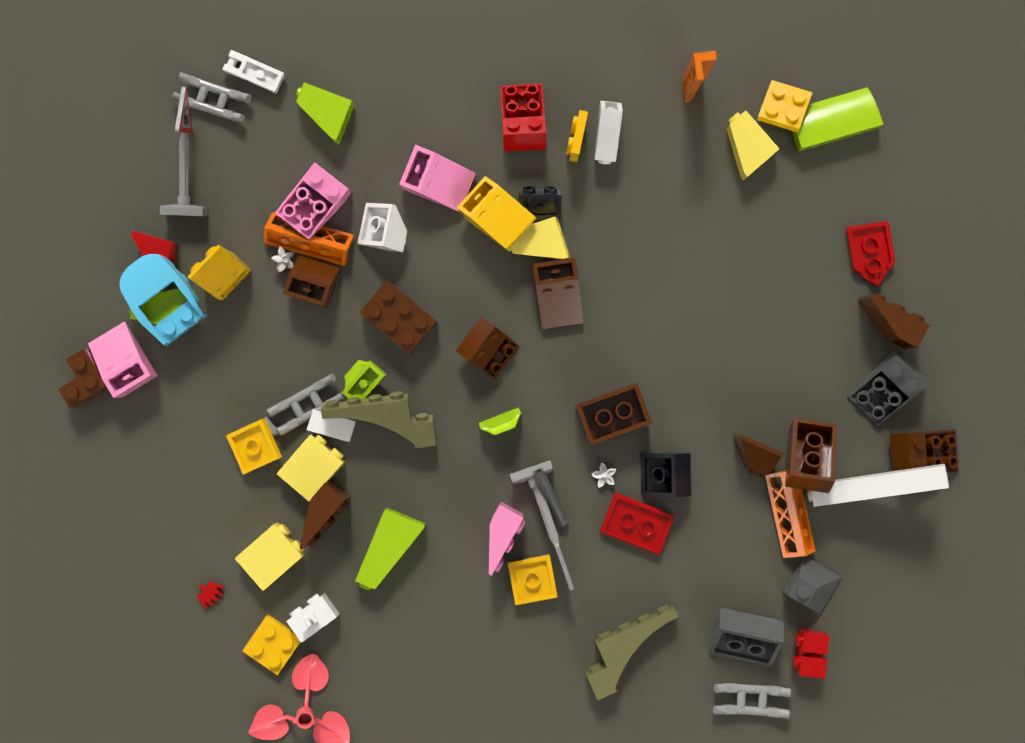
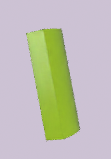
(838, 119)

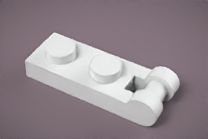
(254, 72)

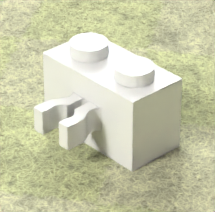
(313, 617)

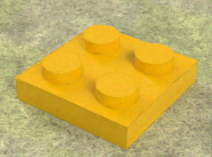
(784, 106)
(577, 129)
(254, 446)
(532, 579)
(272, 644)

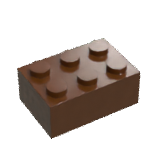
(398, 317)
(613, 414)
(811, 455)

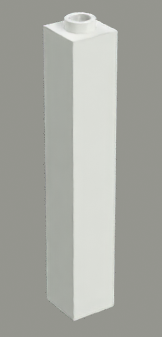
(883, 485)

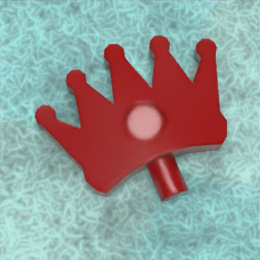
(209, 593)

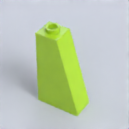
(388, 544)

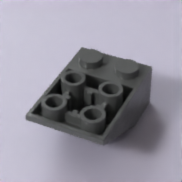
(889, 387)

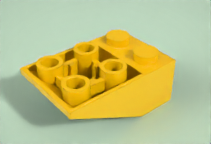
(496, 213)
(219, 272)

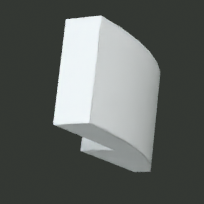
(334, 427)

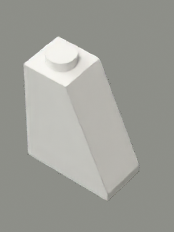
(608, 132)

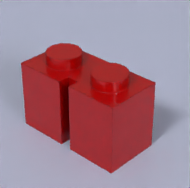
(809, 653)

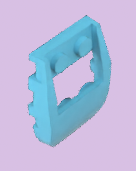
(145, 280)

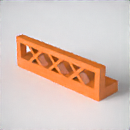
(696, 72)
(317, 247)
(798, 516)

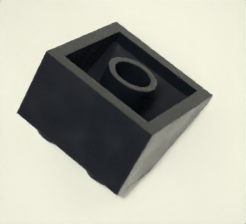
(666, 474)

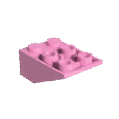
(436, 178)
(313, 201)
(121, 361)
(503, 526)

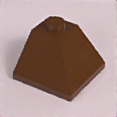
(756, 456)

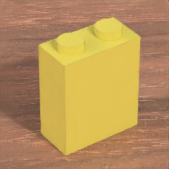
(311, 466)
(270, 555)

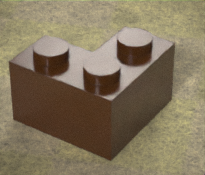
(87, 382)

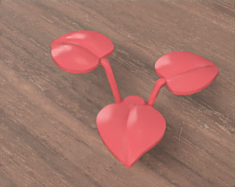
(308, 675)

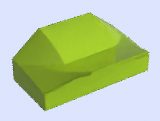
(362, 379)
(501, 422)

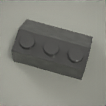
(746, 637)

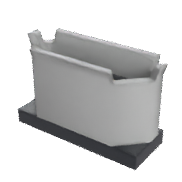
(272, 425)

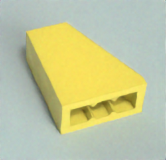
(749, 143)
(542, 240)

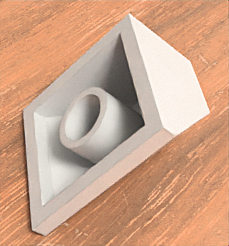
(382, 228)

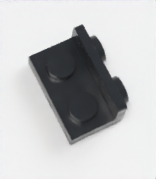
(541, 202)

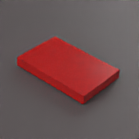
(637, 523)

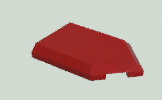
(871, 250)

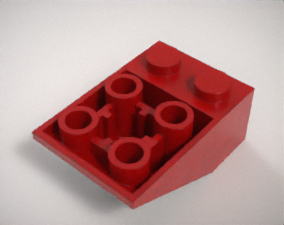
(523, 117)

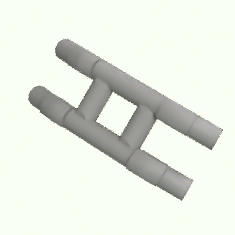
(219, 109)
(293, 403)
(761, 710)

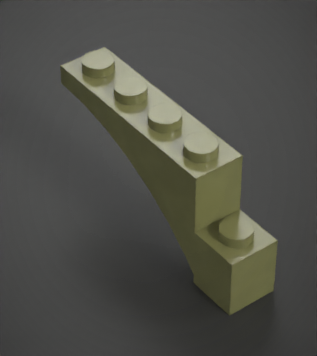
(387, 411)
(619, 646)

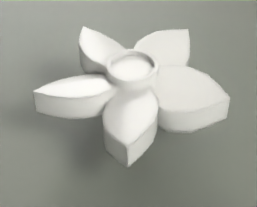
(283, 260)
(604, 475)

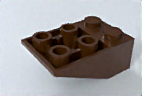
(558, 293)
(893, 322)
(924, 449)
(322, 508)

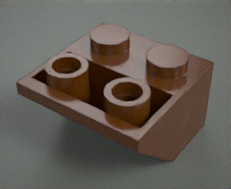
(312, 281)
(487, 348)

